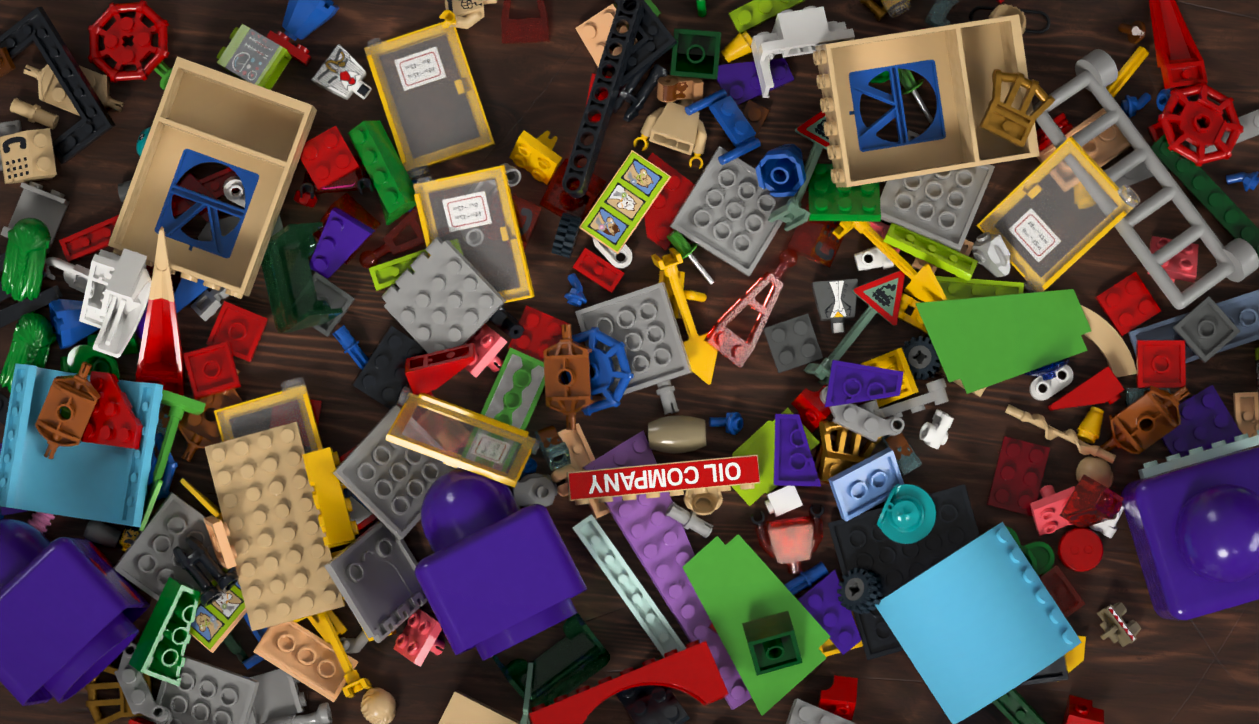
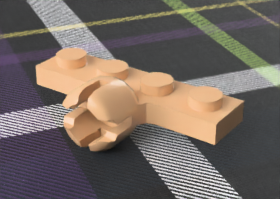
(580, 456)

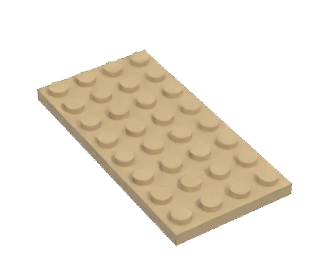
(273, 526)

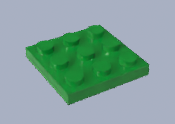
(841, 203)

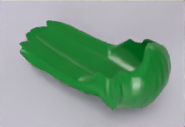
(25, 259)
(29, 345)

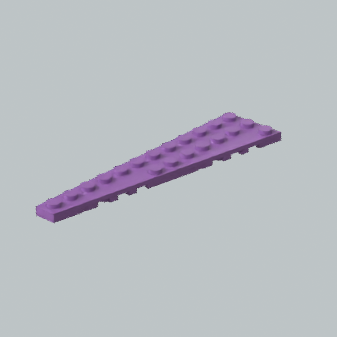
(663, 552)

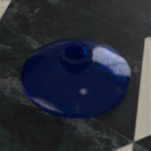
(1049, 371)

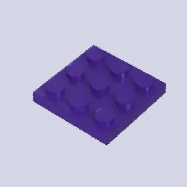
(1202, 423)

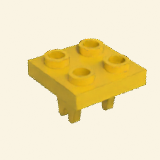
(536, 155)
(895, 361)

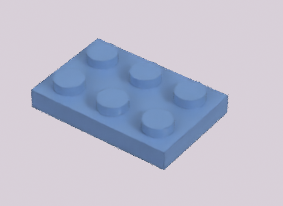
(865, 484)

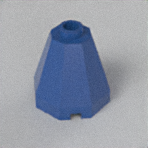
(306, 16)
(782, 171)
(65, 319)

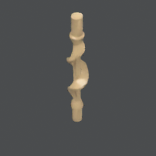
(1069, 435)

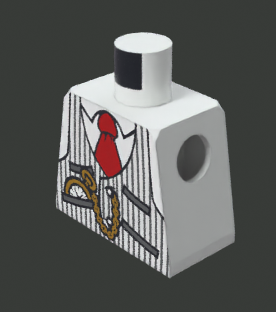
(342, 75)

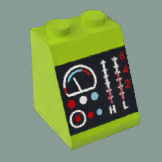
(253, 57)

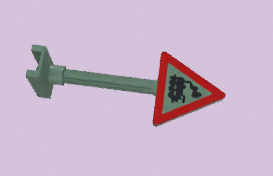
(792, 212)
(882, 298)

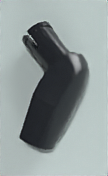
(507, 323)

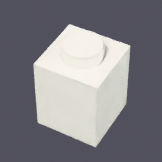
(783, 500)

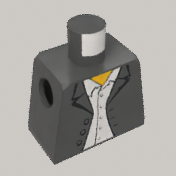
(835, 302)

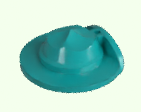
(907, 514)

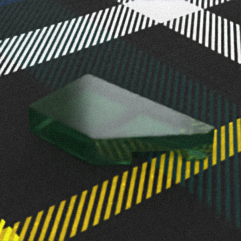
(235, 647)

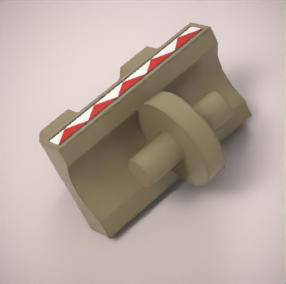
(1115, 627)

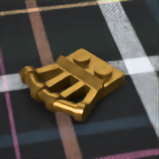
(1007, 121)
(836, 461)
(93, 703)

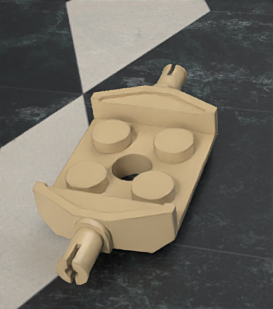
(53, 93)

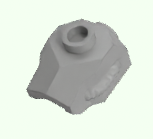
(992, 254)
(535, 490)

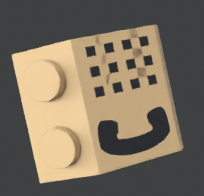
(27, 156)

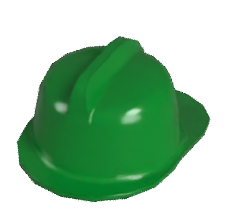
(100, 361)

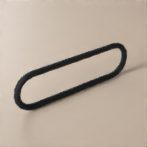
(1024, 10)

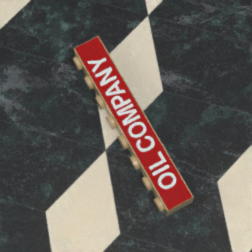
(663, 477)

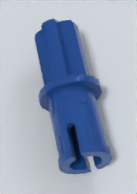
(350, 345)
(807, 578)

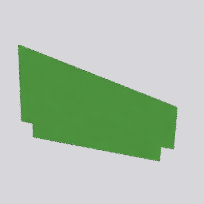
(1004, 334)
(740, 589)

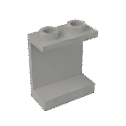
(40, 205)
(276, 697)

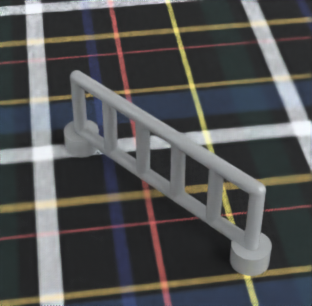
(1233, 260)

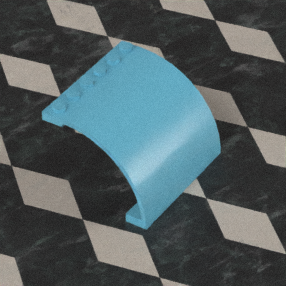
(81, 479)
(978, 624)

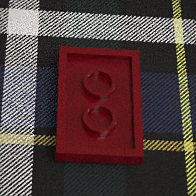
(1018, 475)

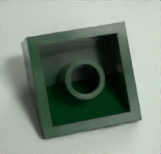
(696, 53)
(772, 643)

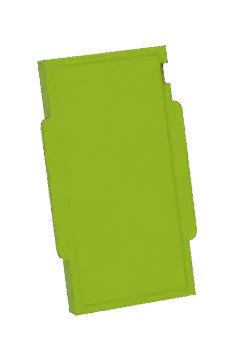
(762, 444)

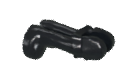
(638, 101)
(209, 591)

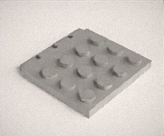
(442, 299)
(378, 581)

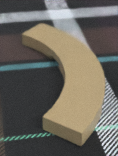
(1110, 344)

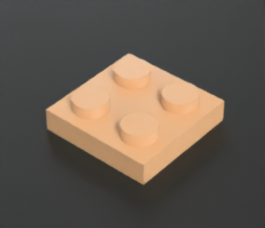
(596, 31)
(218, 536)

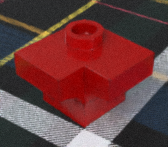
(811, 408)
(841, 697)
(1082, 712)

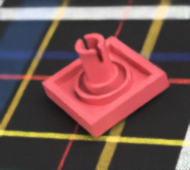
(1182, 265)
(487, 346)
(1047, 510)
(419, 638)

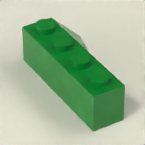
(384, 168)
(167, 633)

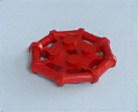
(115, 42)
(1189, 129)

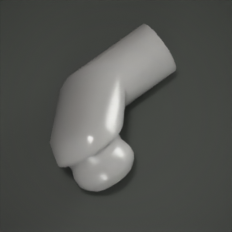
(354, 645)

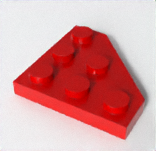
(666, 205)
(112, 417)

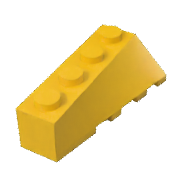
(330, 498)

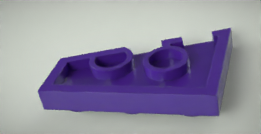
(742, 80)
(338, 242)
(860, 383)
(792, 454)
(827, 610)

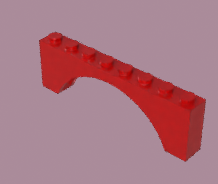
(688, 671)

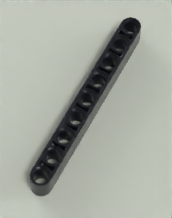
(606, 106)

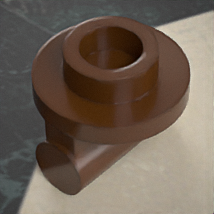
(1134, 32)

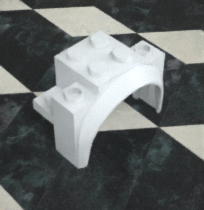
(795, 35)
(123, 285)

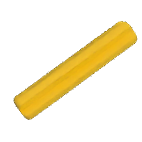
(1128, 70)

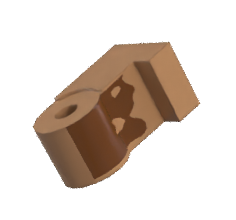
(679, 88)

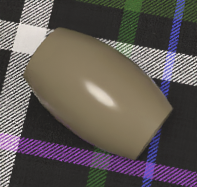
(677, 434)

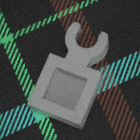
(209, 302)

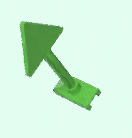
(178, 405)

